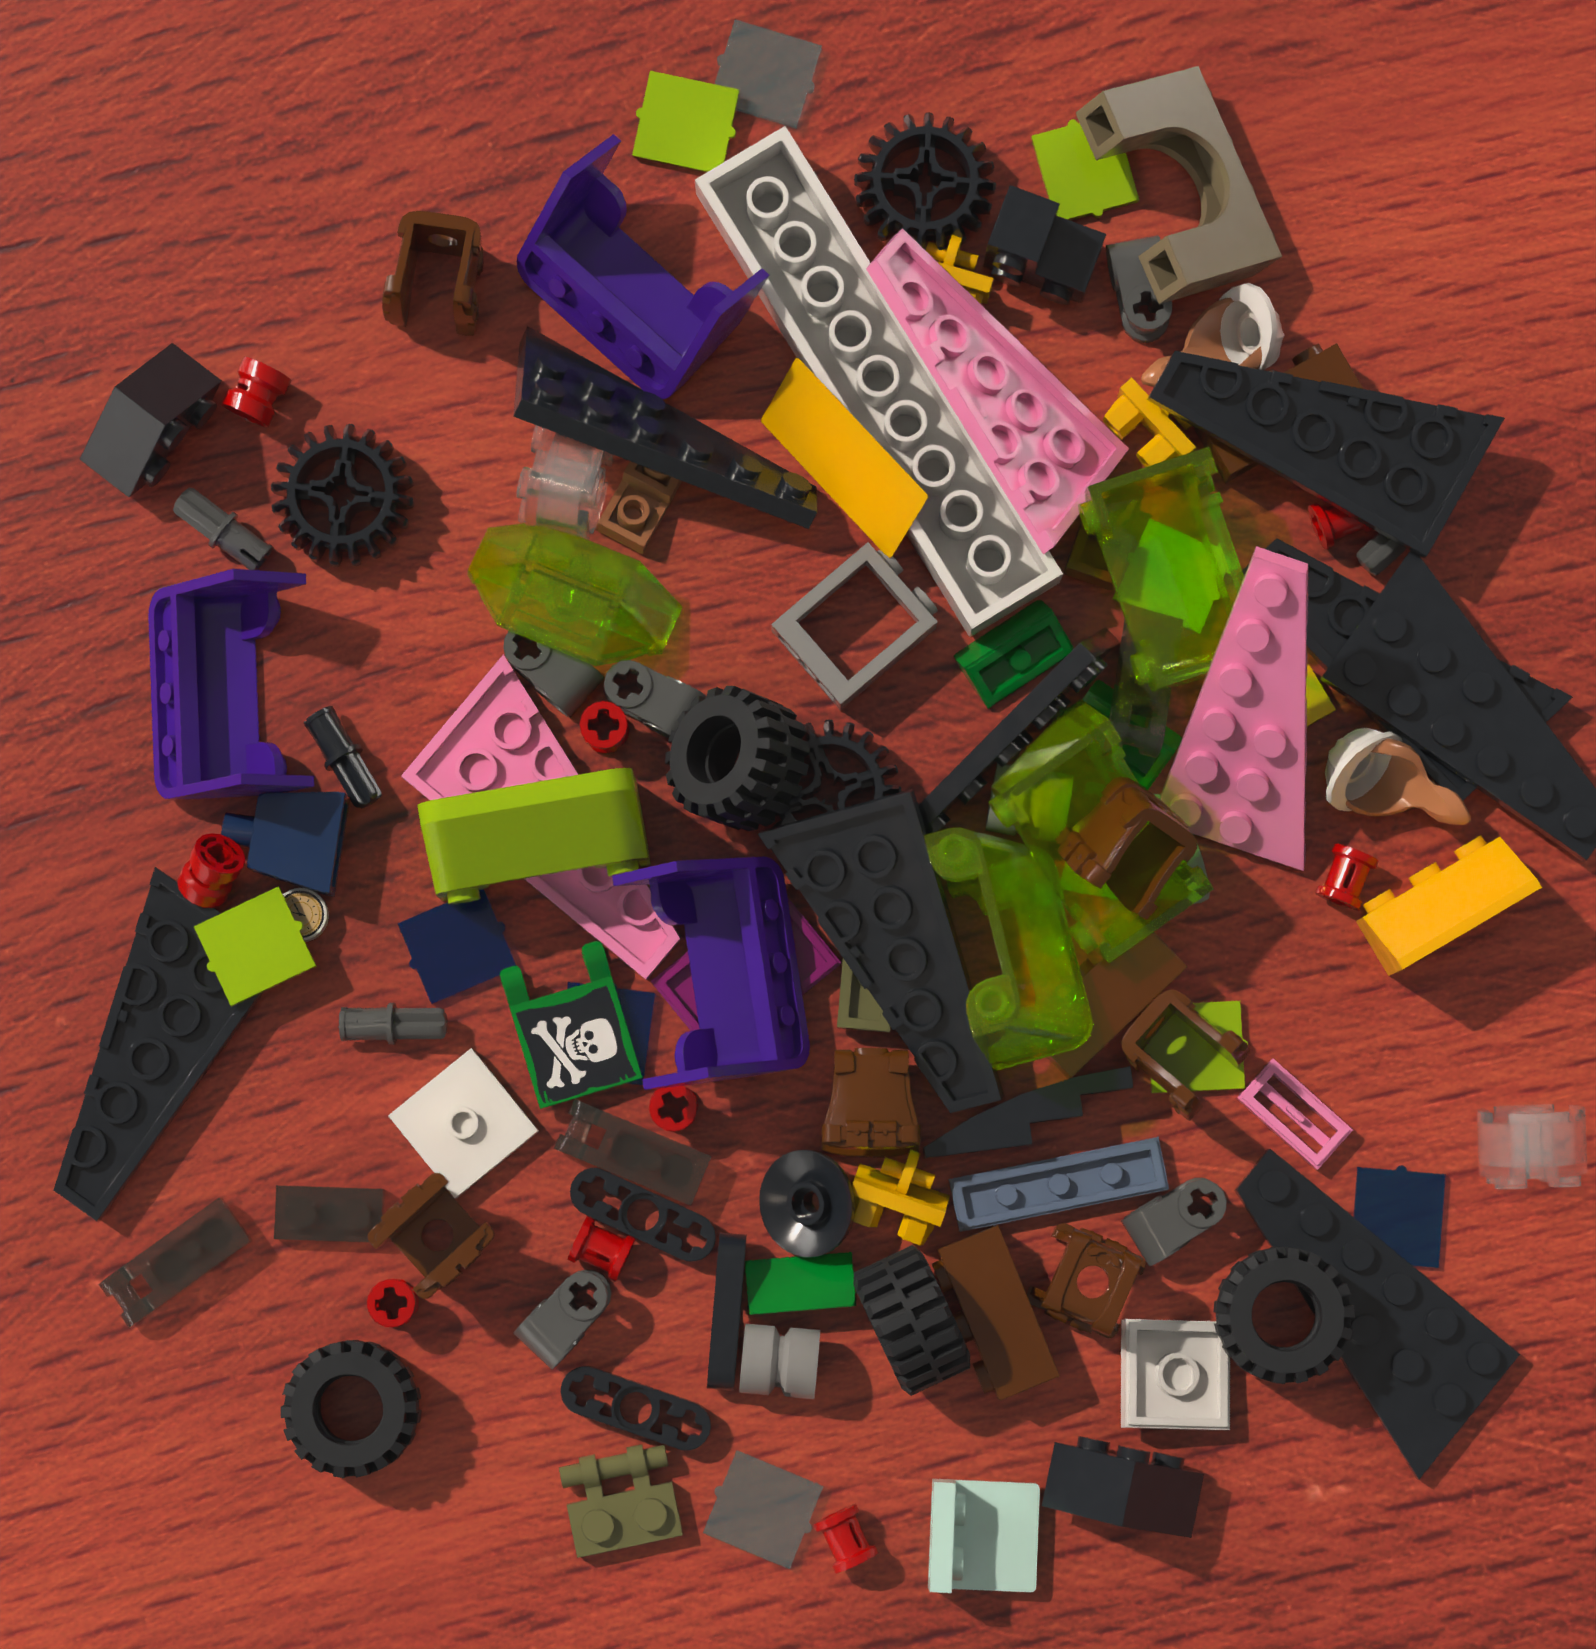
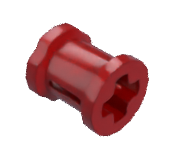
(1332, 524)
(592, 716)
(1344, 860)
(669, 1123)
(601, 1248)
(381, 1291)
(845, 1538)

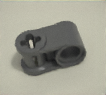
(1134, 290)
(555, 675)
(660, 699)
(1166, 1224)
(559, 1322)

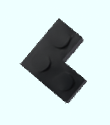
(1042, 248)
(149, 419)
(1123, 1487)

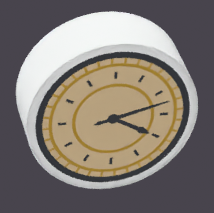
(308, 909)

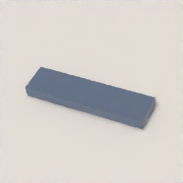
(1058, 1184)

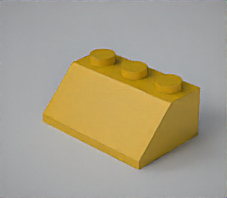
(1445, 903)

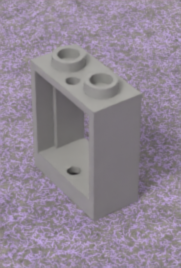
(816, 662)

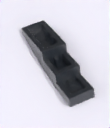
(1010, 1121)

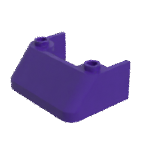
(617, 290)
(208, 686)
(739, 967)

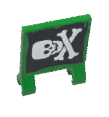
(574, 1037)

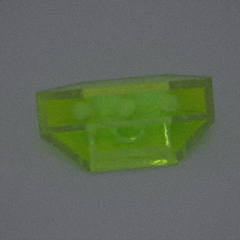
(572, 594)

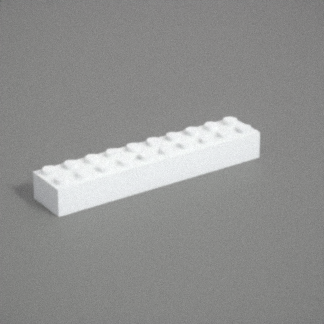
(849, 338)

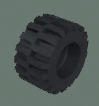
(766, 767)
(912, 1320)
(1330, 1325)
(304, 1416)

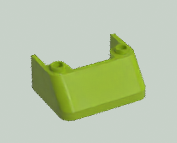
(533, 832)

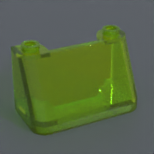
(1167, 564)
(1057, 787)
(1041, 996)

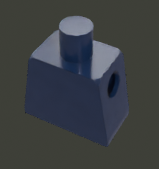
(294, 837)

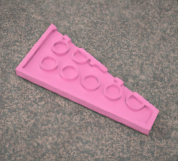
(1015, 410)
(1247, 736)
(505, 742)

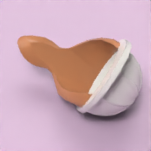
(1233, 329)
(1384, 777)

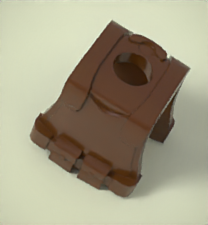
(440, 235)
(1107, 851)
(1152, 1020)
(871, 1105)
(405, 1224)
(1063, 1298)

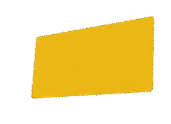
(844, 458)

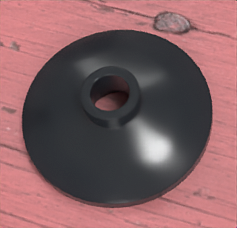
(789, 1208)

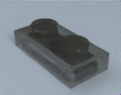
(327, 1213)

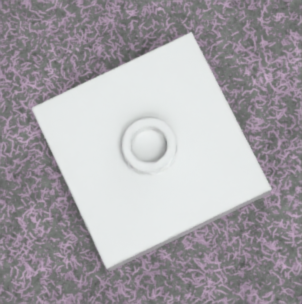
(463, 1122)
(1174, 1375)

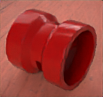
(256, 392)
(211, 870)

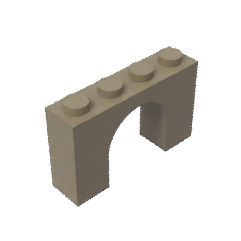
(1182, 120)

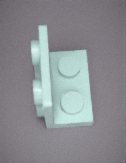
(983, 1536)

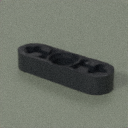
(601, 1209)
(726, 1311)
(602, 1383)

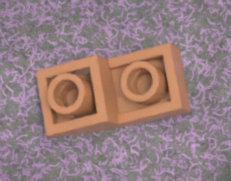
(637, 506)

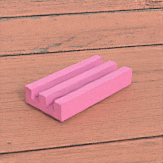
(1260, 1084)

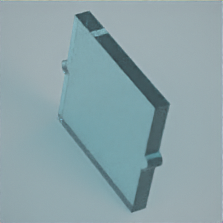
(769, 71)
(763, 1509)

